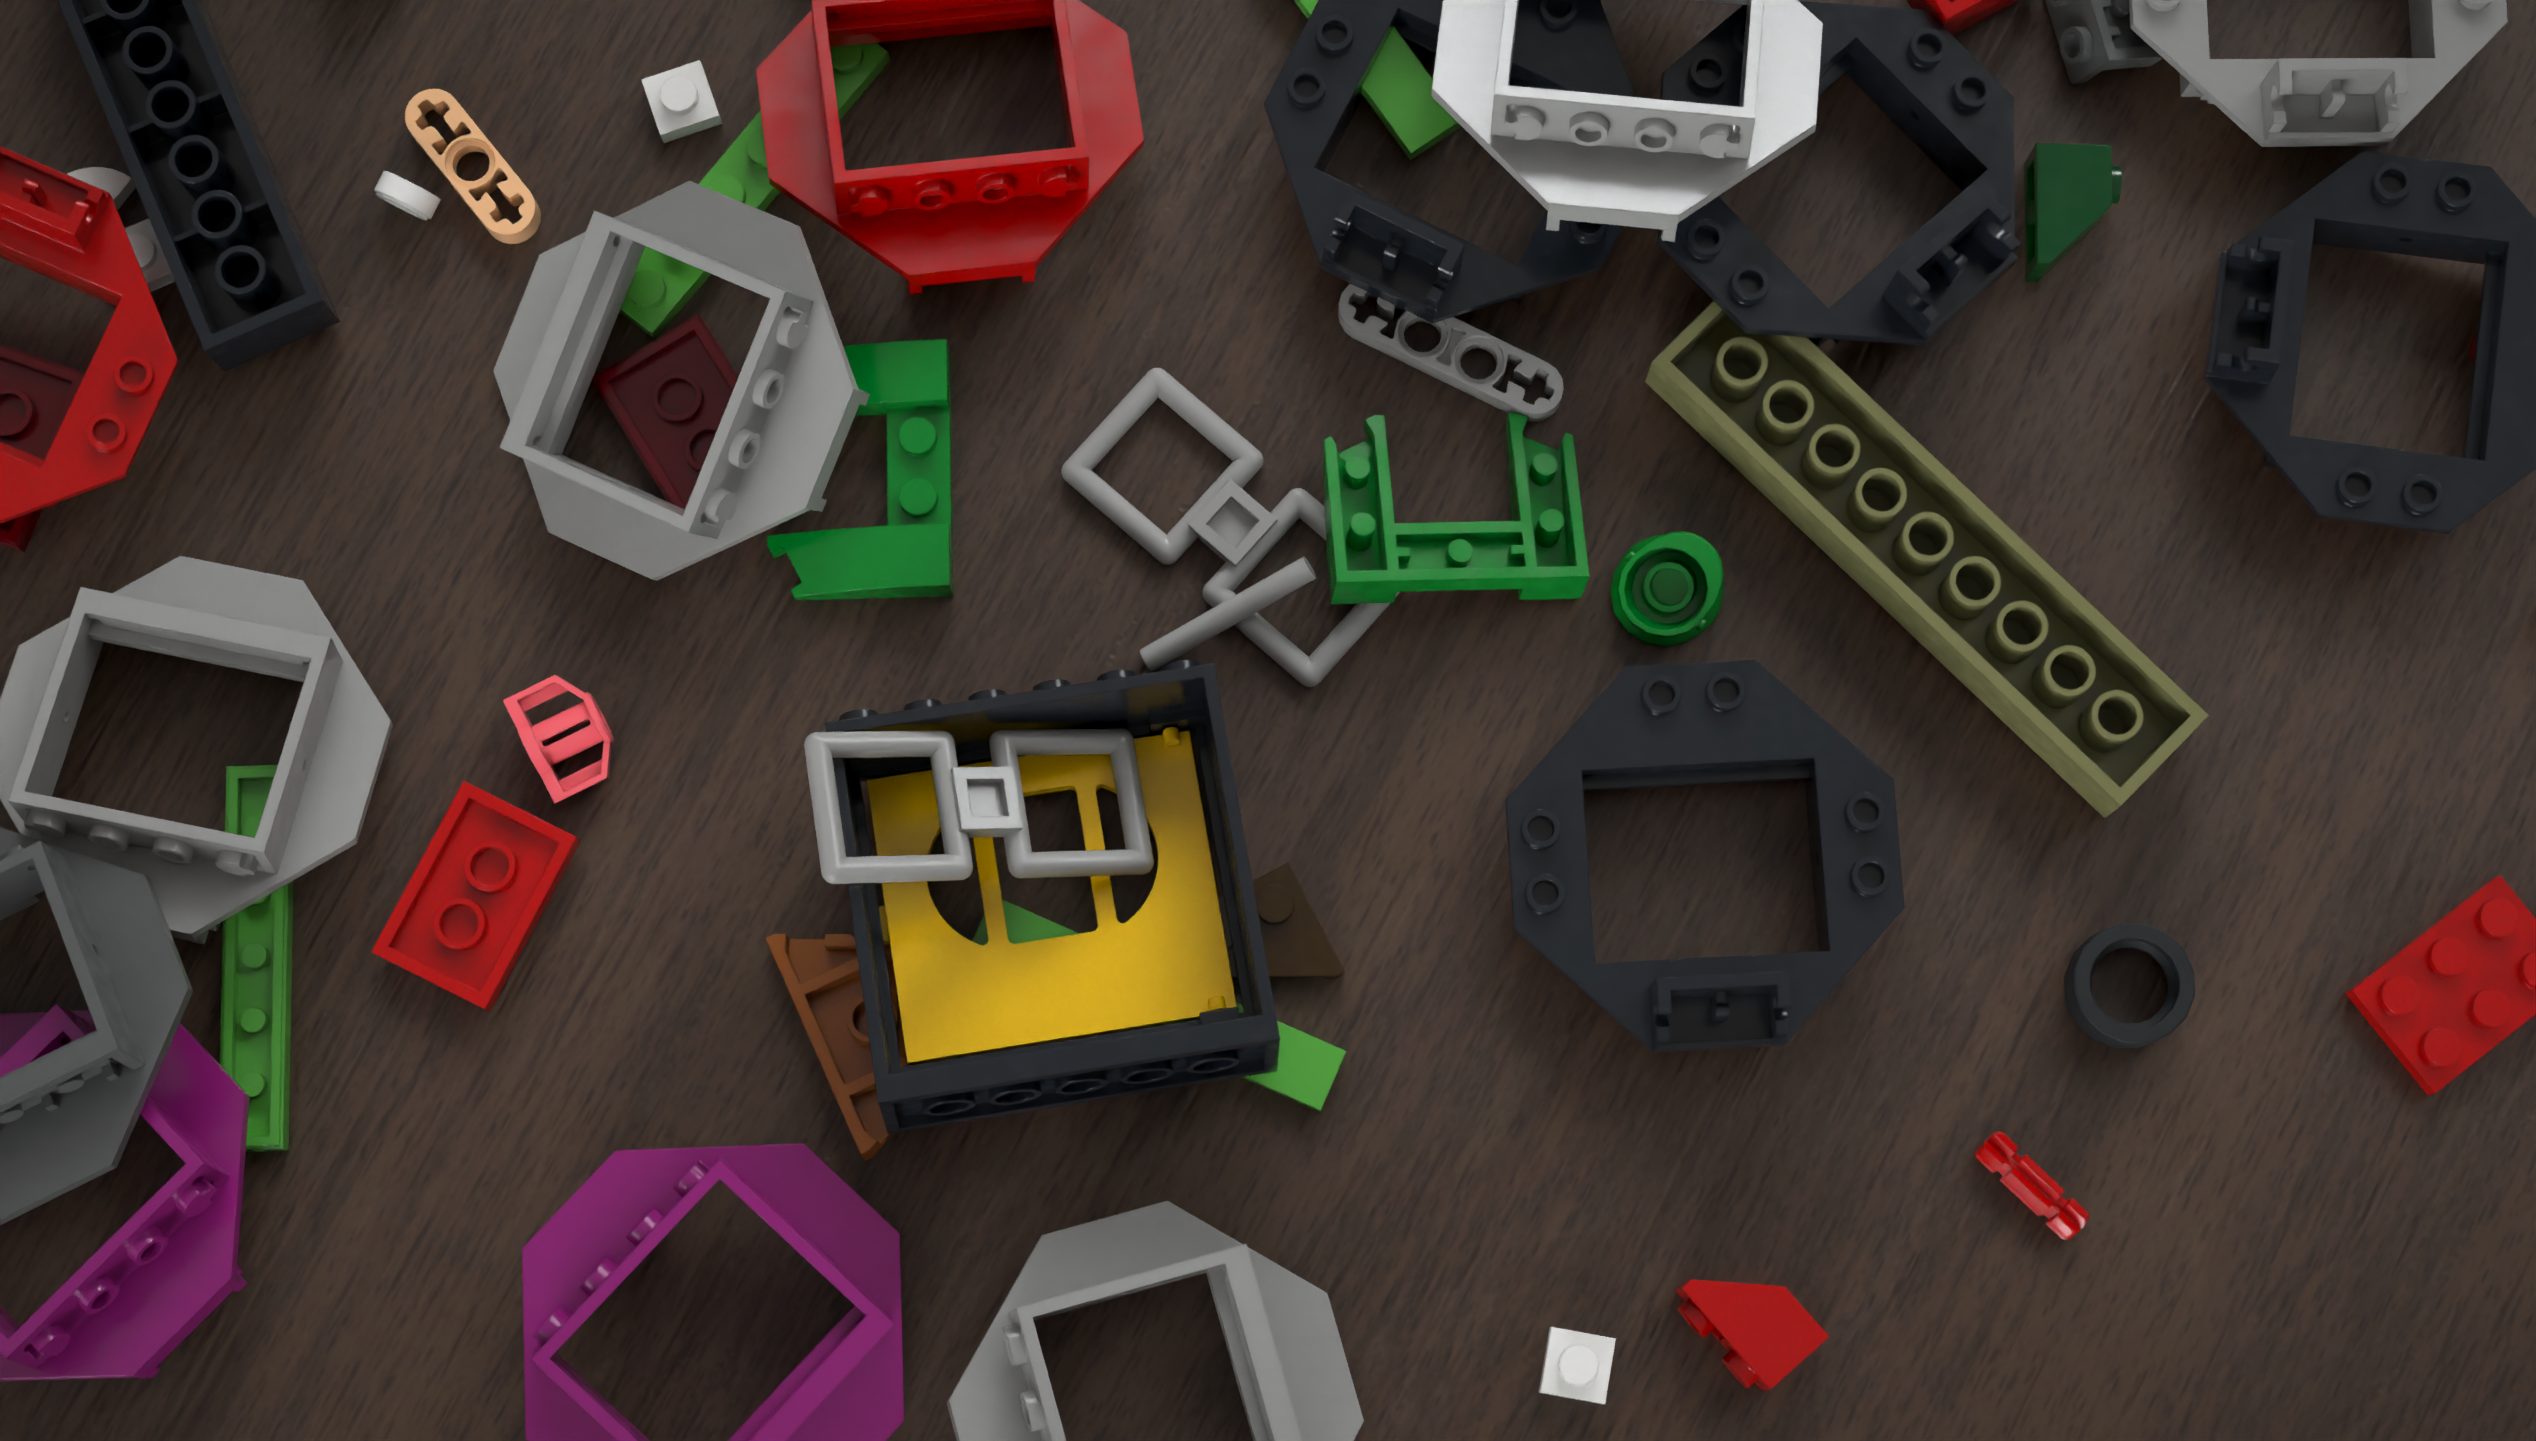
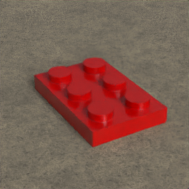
(476, 896)
(2455, 986)

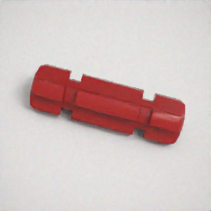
(2032, 1185)

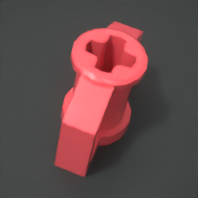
(536, 736)

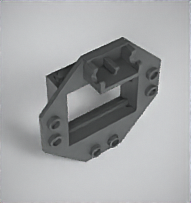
(78, 1105)

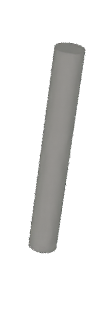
(1228, 614)

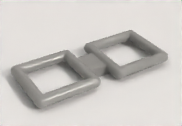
(1221, 518)
(977, 804)

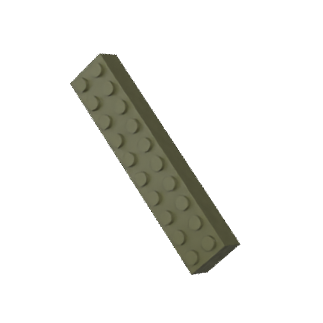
(1929, 554)

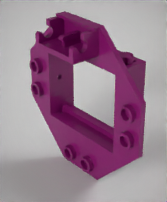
(173, 1254)
(842, 1387)

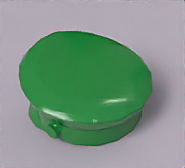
(1668, 588)

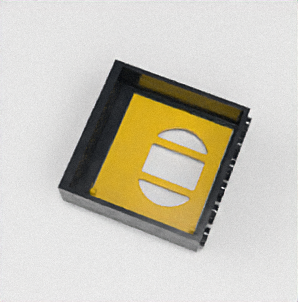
(1075, 1012)

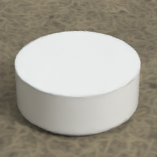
(406, 196)

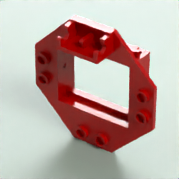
(958, 214)
(79, 240)

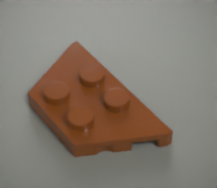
(830, 1002)

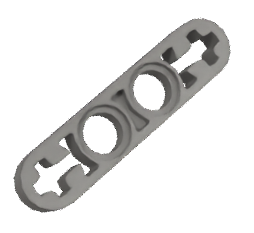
(1445, 358)

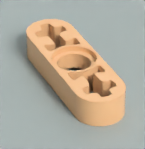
(461, 123)

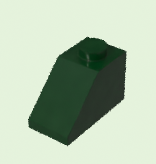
(2065, 200)

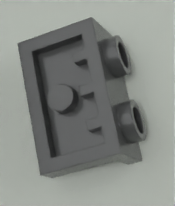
(2097, 37)

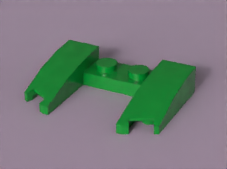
(916, 548)
(1375, 557)

